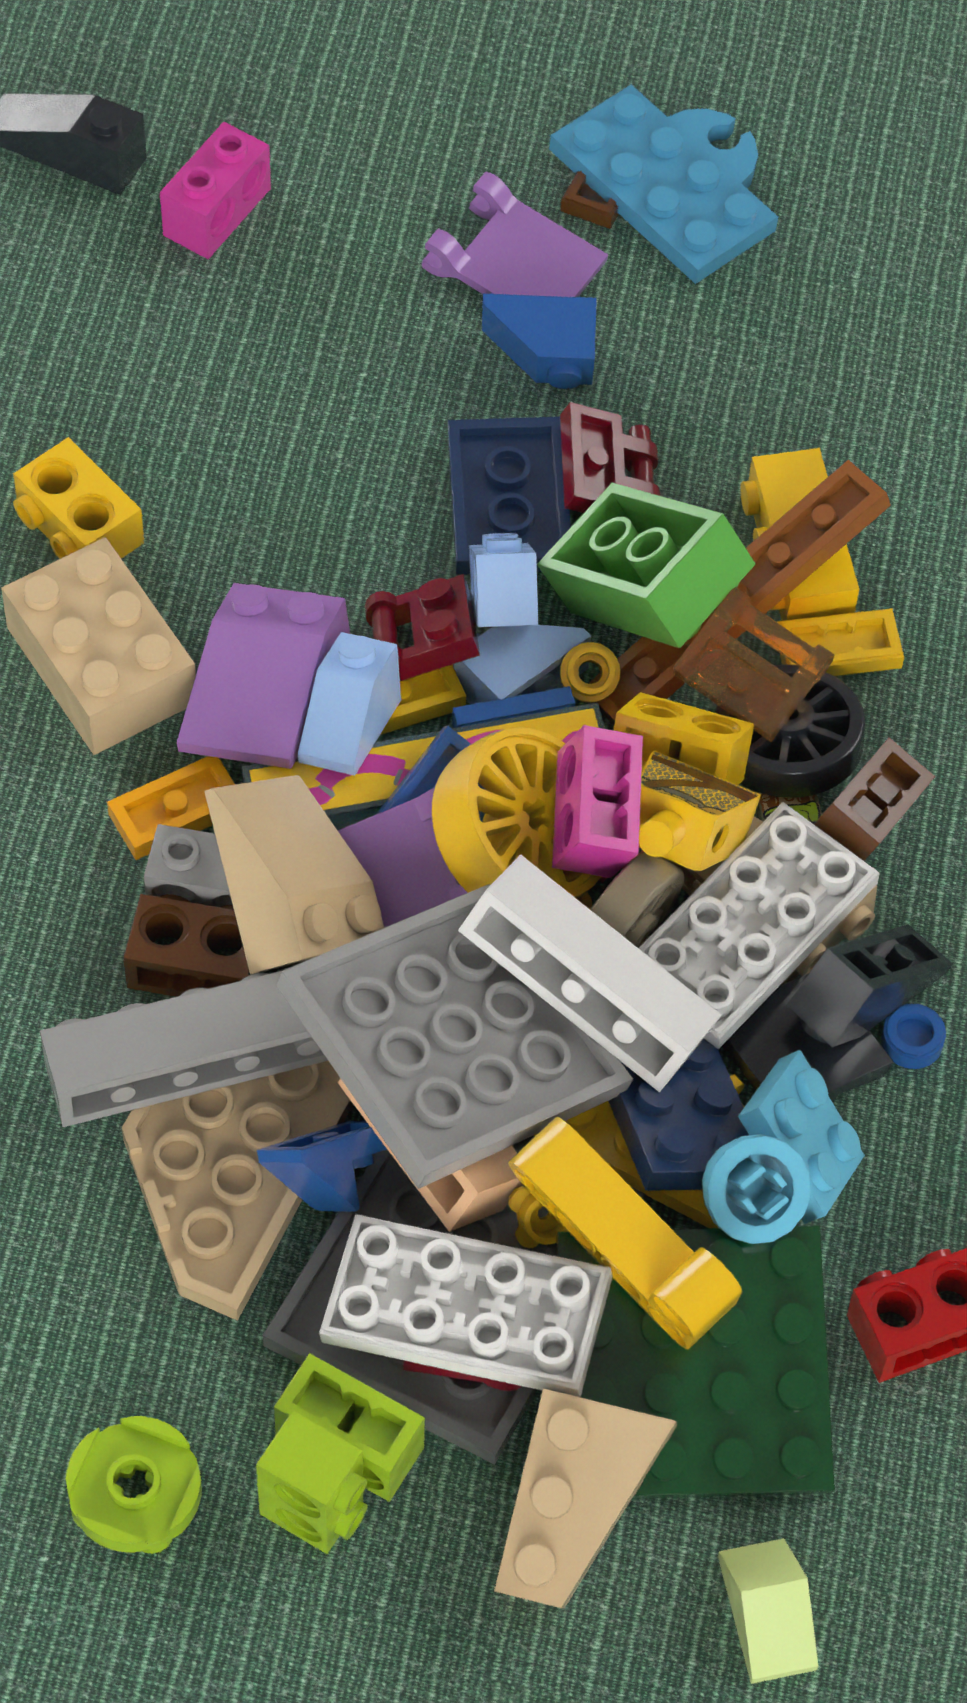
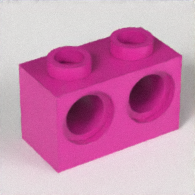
(215, 190)
(597, 801)

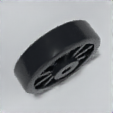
(824, 723)

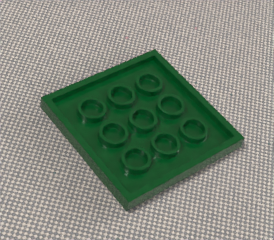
(746, 1393)

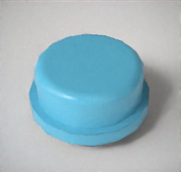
(756, 1188)

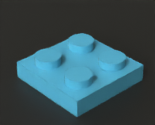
(797, 1109)

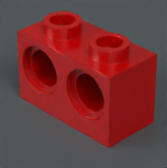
(933, 1327)

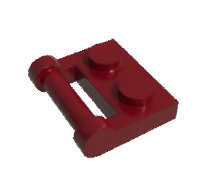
(440, 624)

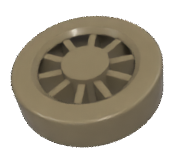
(640, 897)

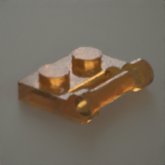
(740, 677)

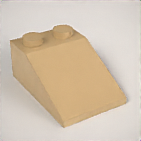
(289, 873)

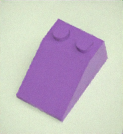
(259, 674)

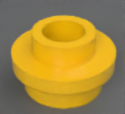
(596, 654)

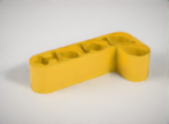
(668, 1279)

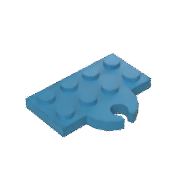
(671, 178)

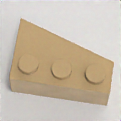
(572, 1492)

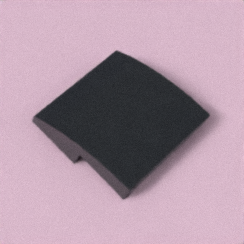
(777, 1032)

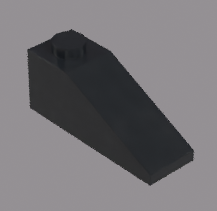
(76, 136)
(865, 983)

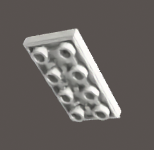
(760, 916)
(466, 1305)

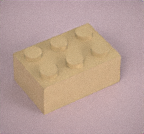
(99, 645)

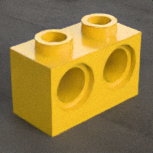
(84, 502)
(689, 735)

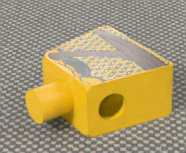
(686, 813)

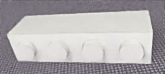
(589, 972)

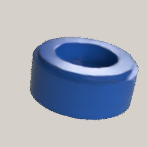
(913, 1036)

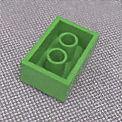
(646, 564)

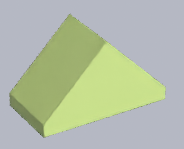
(770, 1609)

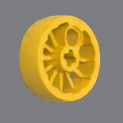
(519, 804)

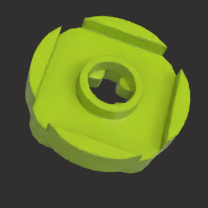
(150, 1518)

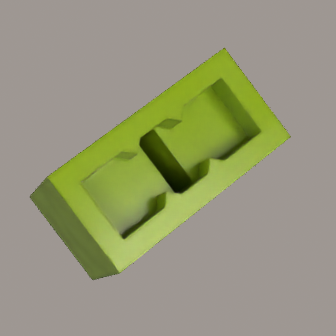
(359, 1414)
(312, 1483)

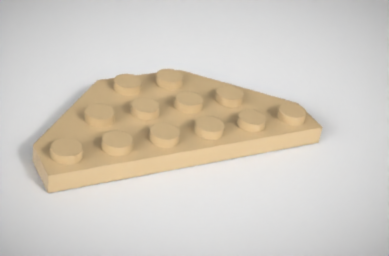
(204, 1181)

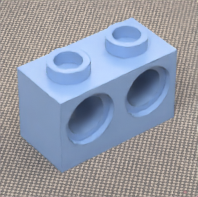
(503, 581)

